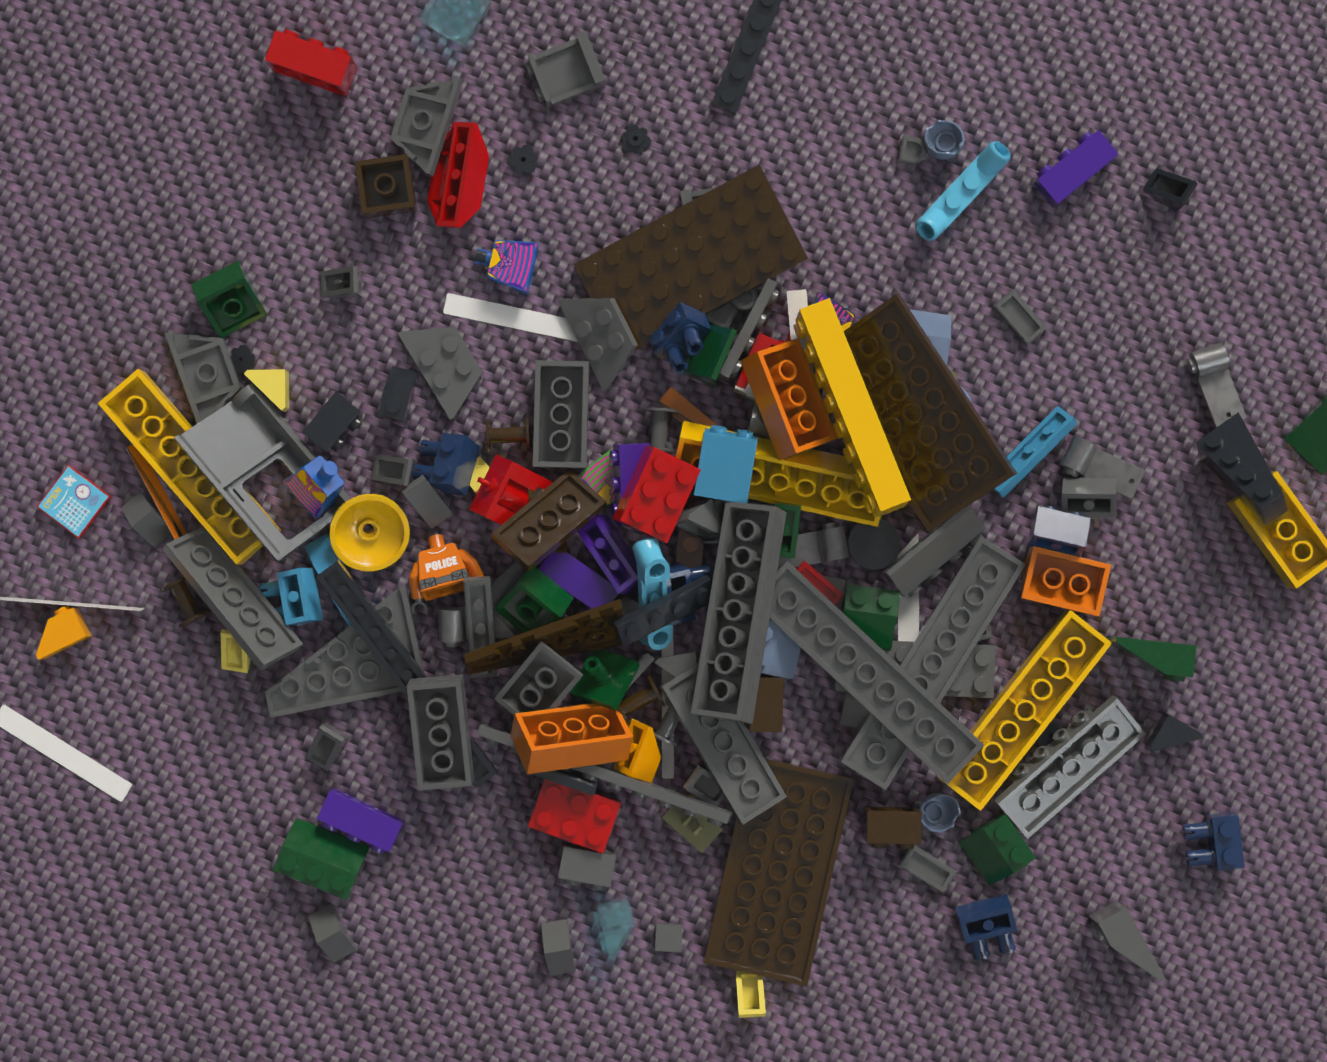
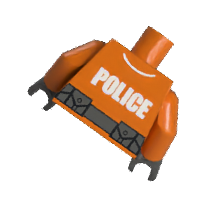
(440, 571)

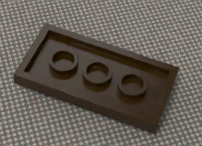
(549, 520)

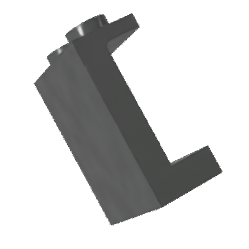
(565, 71)

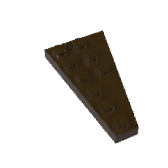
(569, 636)

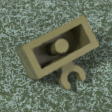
(693, 829)

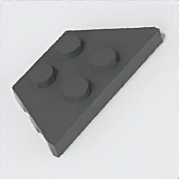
(425, 121)
(601, 335)
(444, 364)
(204, 371)

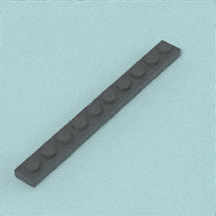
(617, 780)

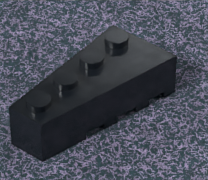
(1241, 467)

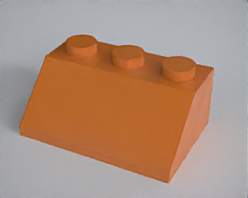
(1064, 580)

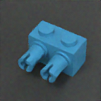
(298, 596)

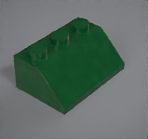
(321, 858)

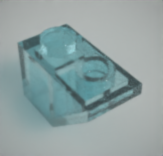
(616, 922)

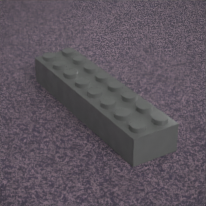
(739, 612)

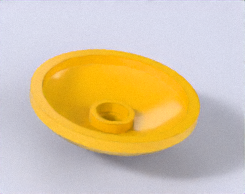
(373, 548)

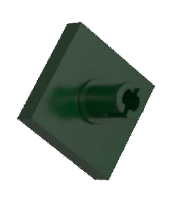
(605, 678)

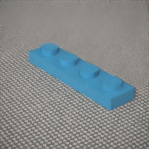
(1037, 446)

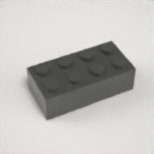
(561, 414)
(440, 732)

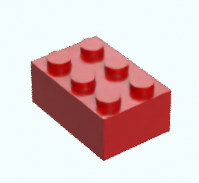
(311, 62)
(656, 494)
(575, 815)

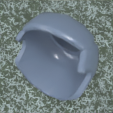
(944, 139)
(939, 812)

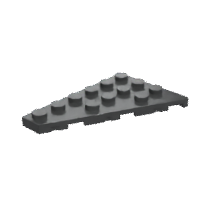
(345, 666)

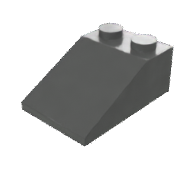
(539, 682)
(1117, 928)

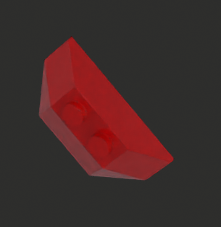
(459, 176)

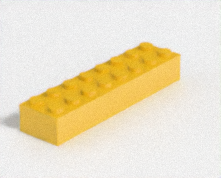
(851, 408)
(151, 425)
(812, 479)
(1029, 705)

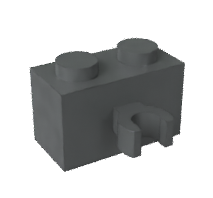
(1090, 497)

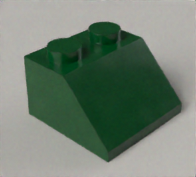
(228, 299)
(533, 601)
(873, 612)
(997, 849)

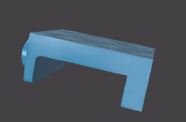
(726, 464)

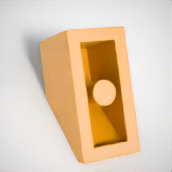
(62, 632)
(643, 754)

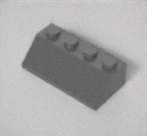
(933, 551)

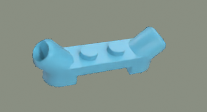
(962, 191)
(652, 584)

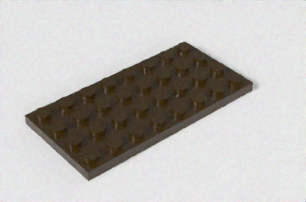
(696, 255)
(925, 415)
(780, 878)

